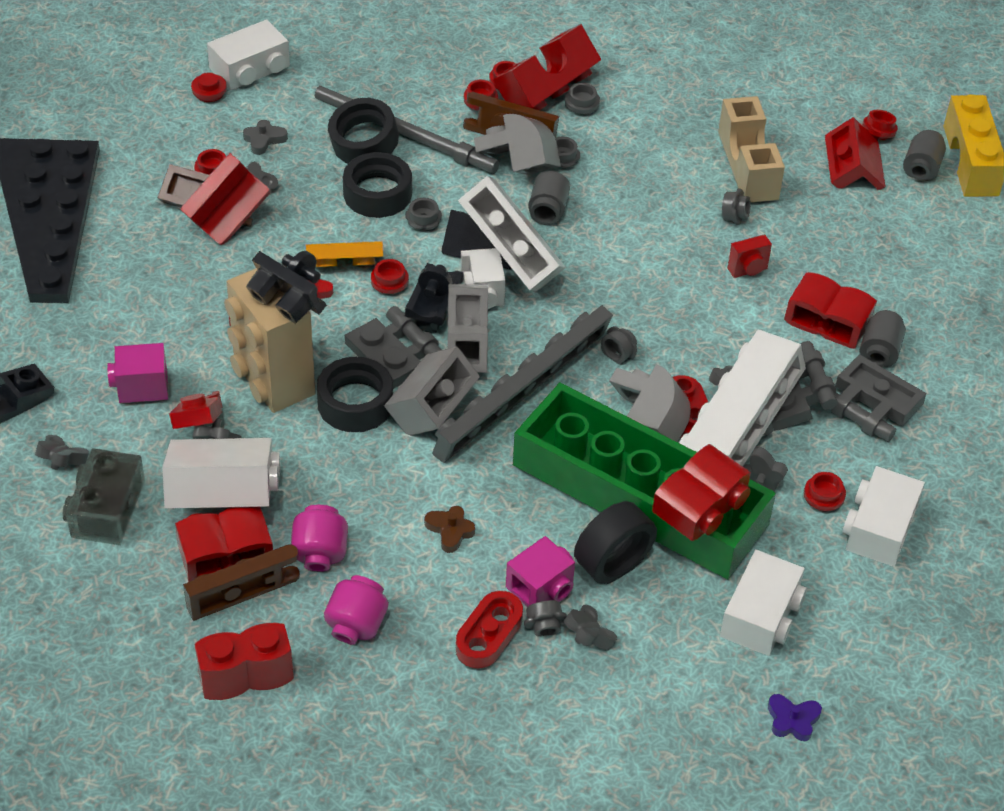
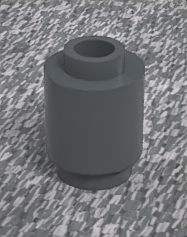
(924, 155)
(549, 197)
(883, 338)

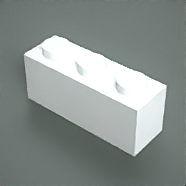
(511, 234)

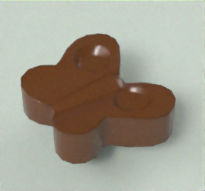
(451, 527)

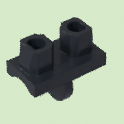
(290, 279)
(430, 297)

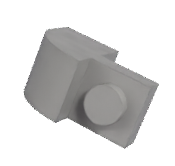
(527, 139)
(469, 322)
(656, 400)

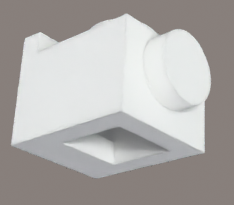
(485, 268)

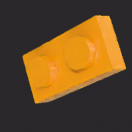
(361, 252)

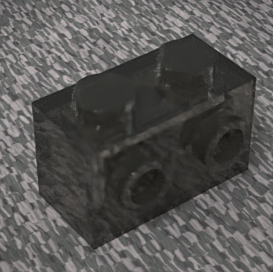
(104, 496)

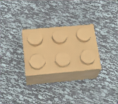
(269, 347)

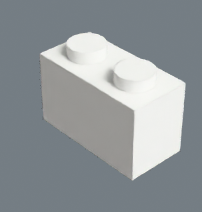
(249, 54)
(883, 515)
(763, 602)

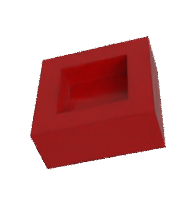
(749, 256)

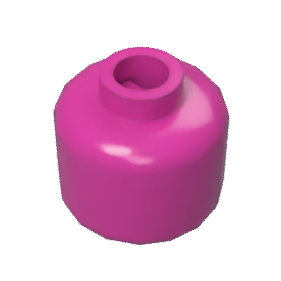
(320, 537)
(356, 609)

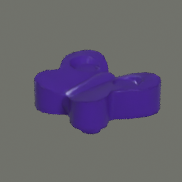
(793, 718)

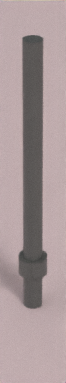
(462, 153)

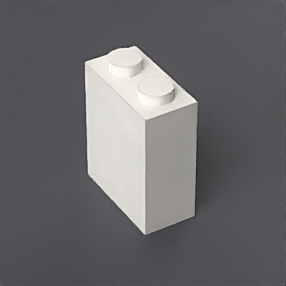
(220, 473)

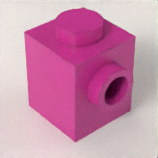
(139, 373)
(541, 573)

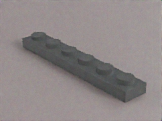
(511, 390)

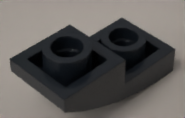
(22, 390)

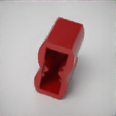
(830, 310)
(702, 492)
(221, 539)
(249, 660)

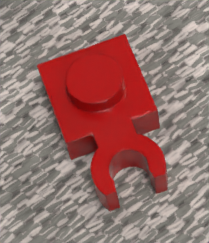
(196, 410)

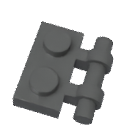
(383, 344)
(822, 390)
(879, 390)

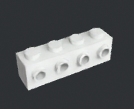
(748, 397)

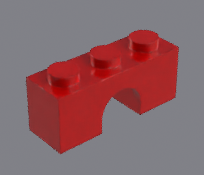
(567, 59)

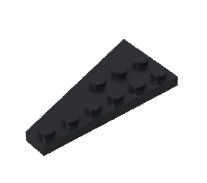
(47, 204)

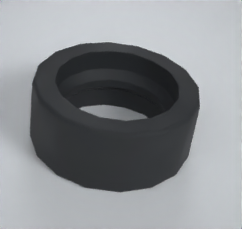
(357, 112)
(377, 203)
(354, 416)
(615, 542)

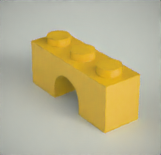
(973, 131)

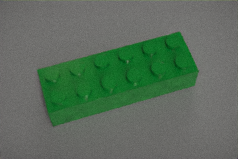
(615, 459)

